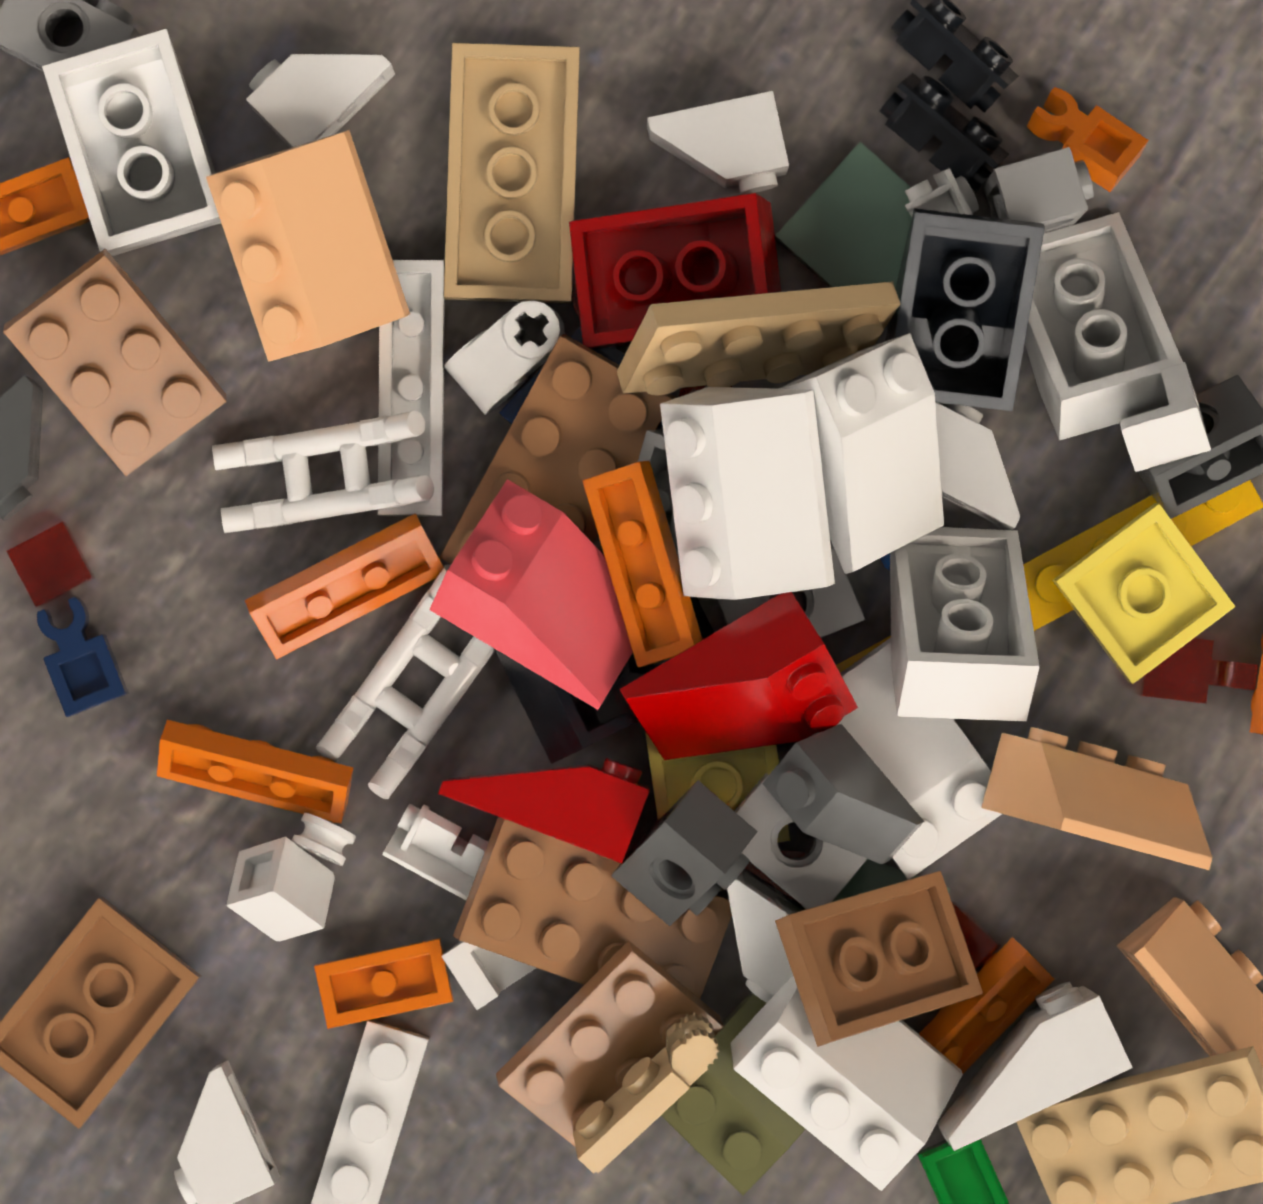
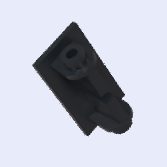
(975, 62)
(929, 113)

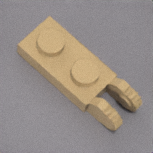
(646, 1092)

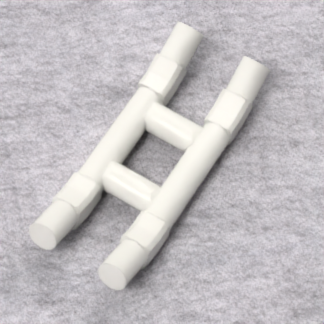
(294, 452)
(379, 693)

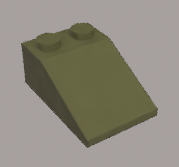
(729, 1117)

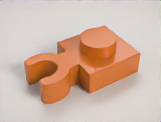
(1097, 139)

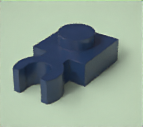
(83, 669)

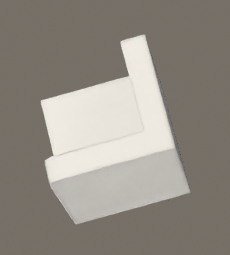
(1168, 431)
(281, 889)
(483, 972)

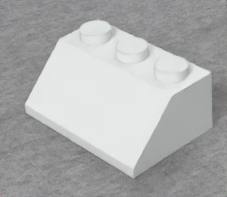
(747, 492)
(860, 1096)

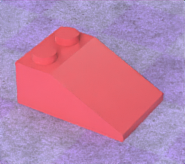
(538, 595)

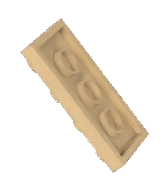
(511, 173)
(753, 337)
(1154, 1134)

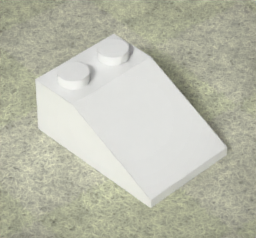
(134, 142)
(1096, 329)
(877, 450)
(962, 626)
(922, 758)
(1042, 1060)

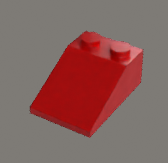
(669, 257)
(743, 687)
(570, 803)

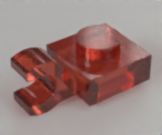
(1191, 671)

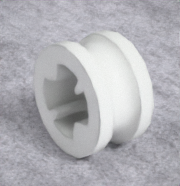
(323, 839)

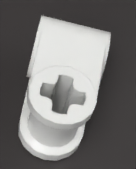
(496, 360)

